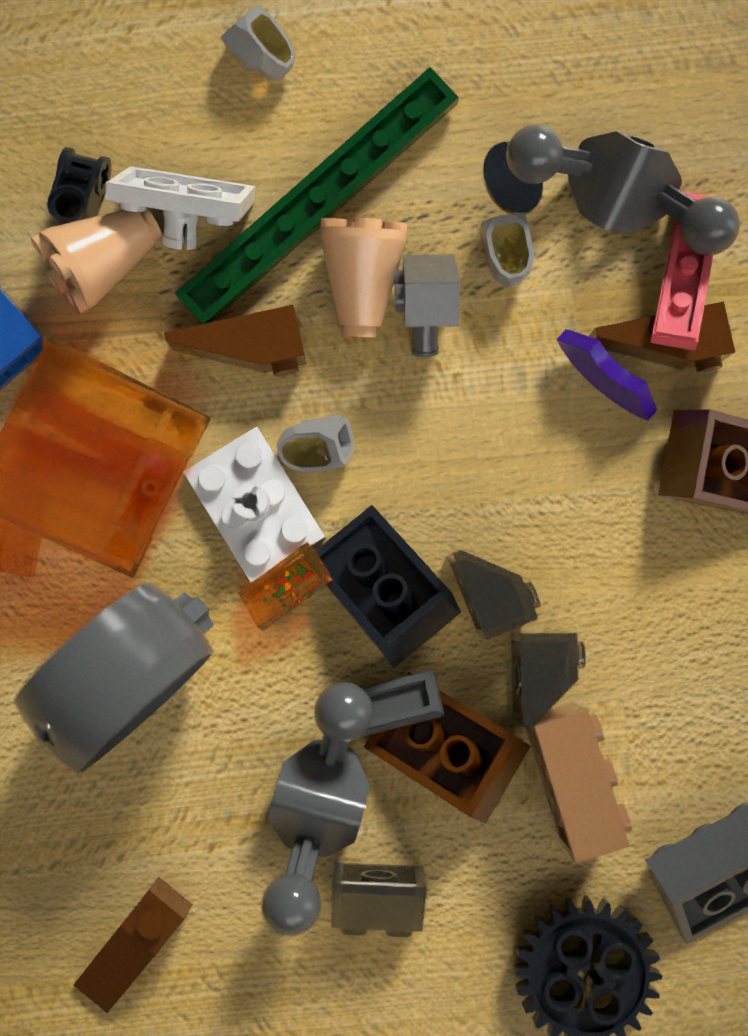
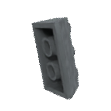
(705, 875)

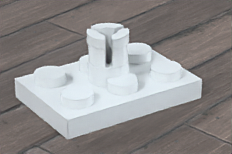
(181, 200)
(253, 503)

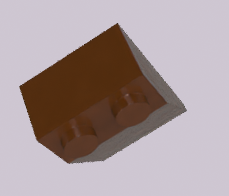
(707, 460)
(455, 756)

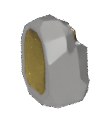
(260, 44)
(508, 248)
(317, 444)

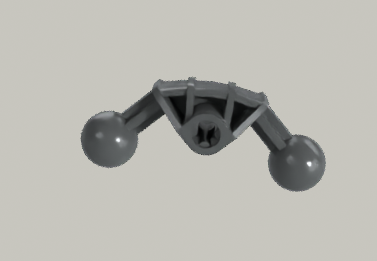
(623, 185)
(317, 806)

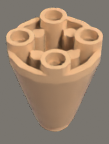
(95, 253)
(361, 269)

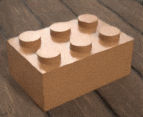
(579, 782)

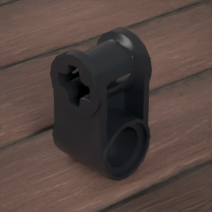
(78, 183)

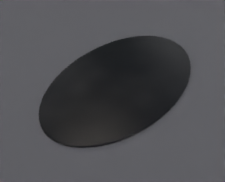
(505, 187)

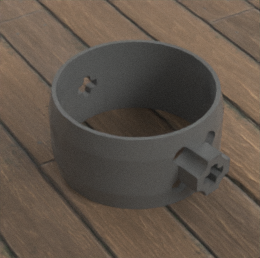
(115, 674)

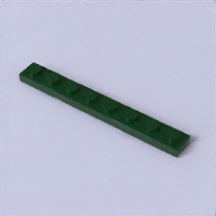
(317, 197)

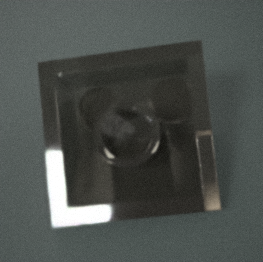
(493, 595)
(542, 671)
(378, 898)

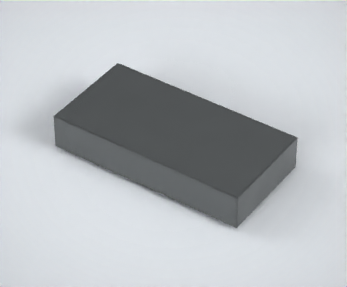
(404, 701)

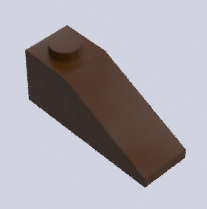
(634, 338)
(252, 341)
(133, 945)

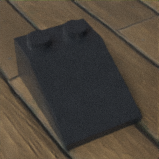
(386, 586)

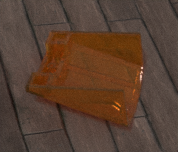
(93, 456)

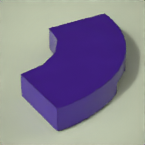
(606, 374)

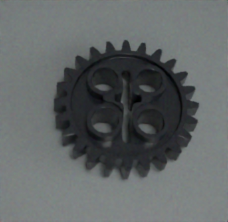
(625, 980)

